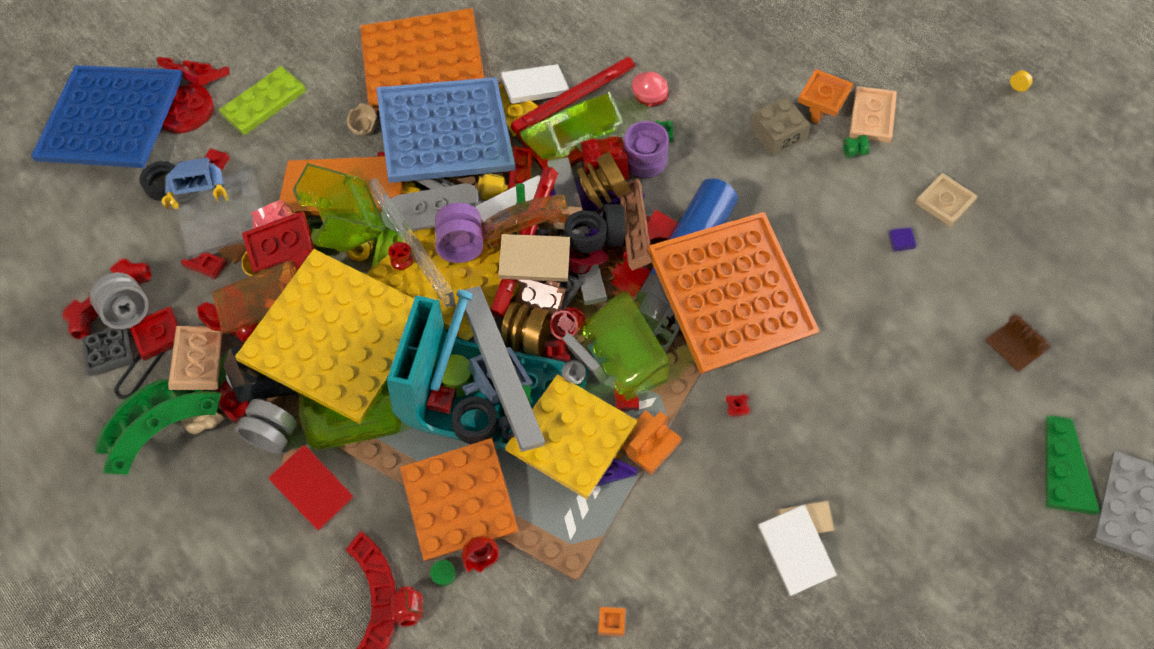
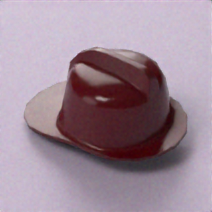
(583, 262)

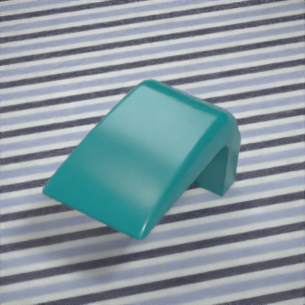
(416, 364)

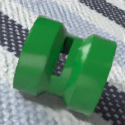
(856, 146)

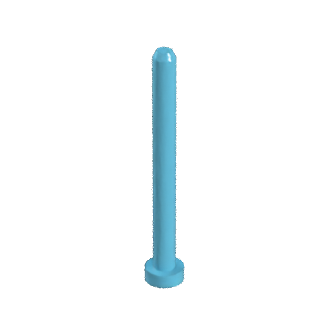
(463, 296)

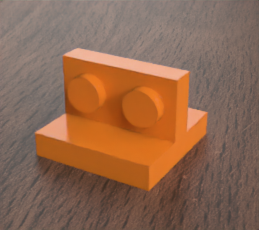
(824, 94)
(651, 441)

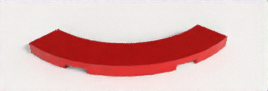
(382, 587)

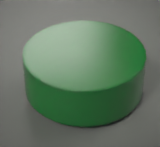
(443, 573)

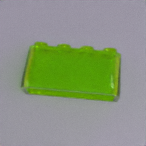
(627, 347)

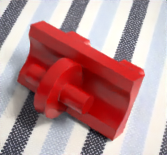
(229, 403)

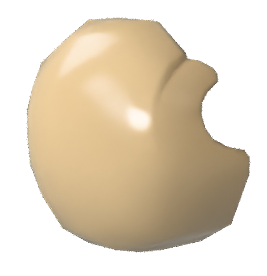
(362, 120)

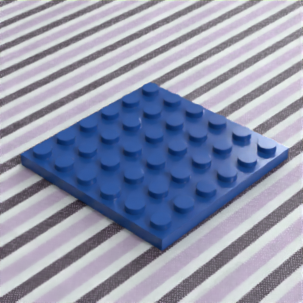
(108, 116)

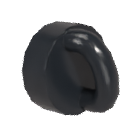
(504, 424)

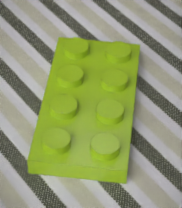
(262, 100)

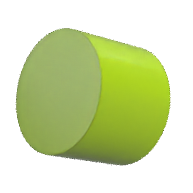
(457, 374)

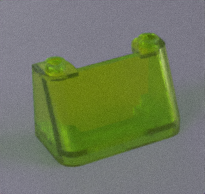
(330, 429)

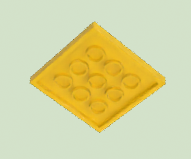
(579, 436)

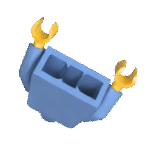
(193, 177)

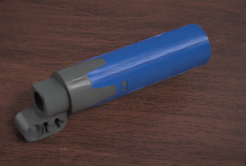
(707, 209)

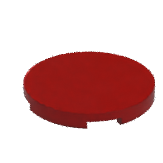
(189, 109)

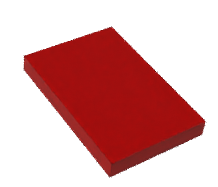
(277, 242)
(310, 487)

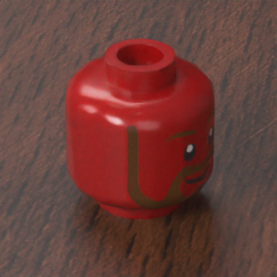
(406, 606)

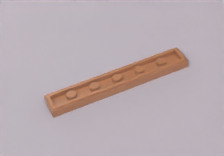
(636, 226)

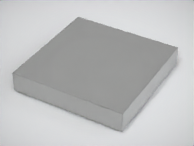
(584, 357)

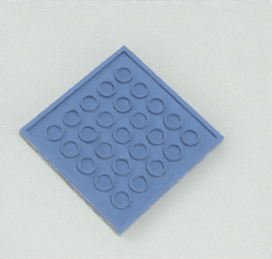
(444, 129)

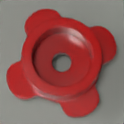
(736, 411)

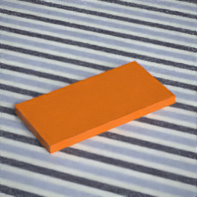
(361, 167)

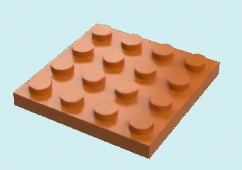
(458, 499)

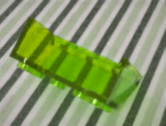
(560, 132)
(344, 207)

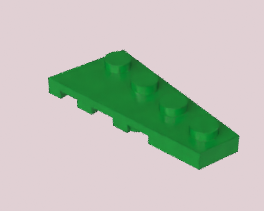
(1066, 473)

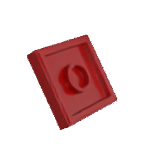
(155, 333)

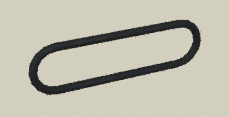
(140, 381)

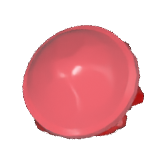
(650, 89)

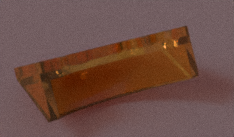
(523, 216)

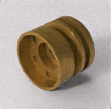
(603, 180)
(526, 329)

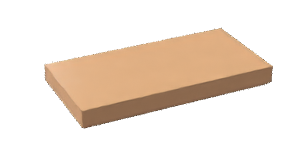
(195, 358)

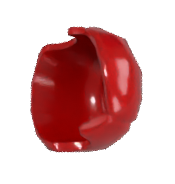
(479, 553)

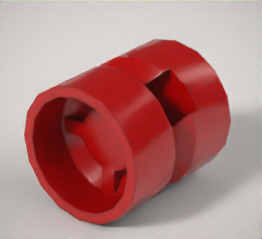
(567, 321)

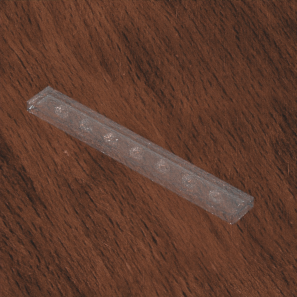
(417, 250)

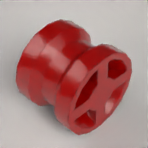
(400, 256)

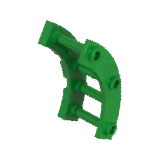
(144, 416)

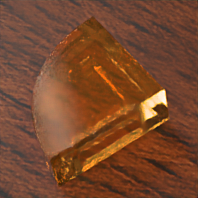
(233, 253)

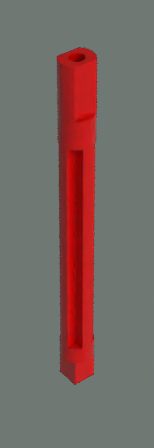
(573, 95)
(507, 286)

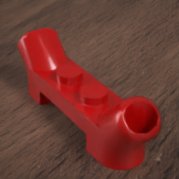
(83, 314)

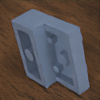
(483, 380)

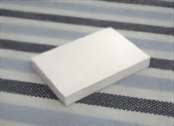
(534, 83)
(797, 550)

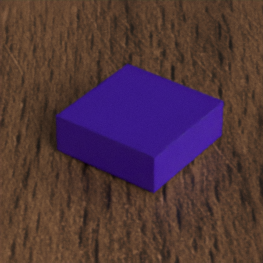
(902, 239)

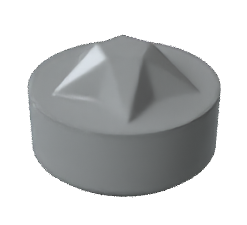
(574, 371)

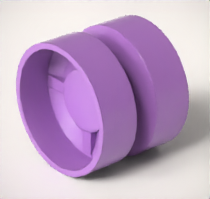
(646, 148)
(458, 232)

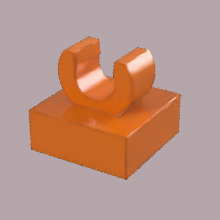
(611, 621)

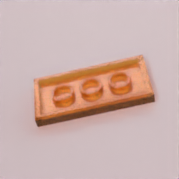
(251, 298)

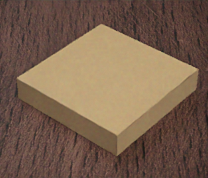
(946, 199)

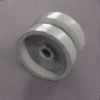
(119, 301)
(266, 426)

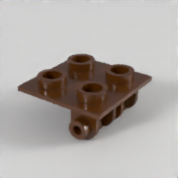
(1018, 343)

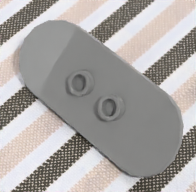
(421, 206)

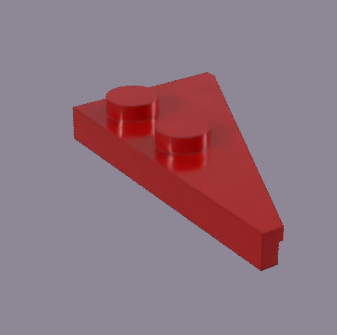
(194, 71)

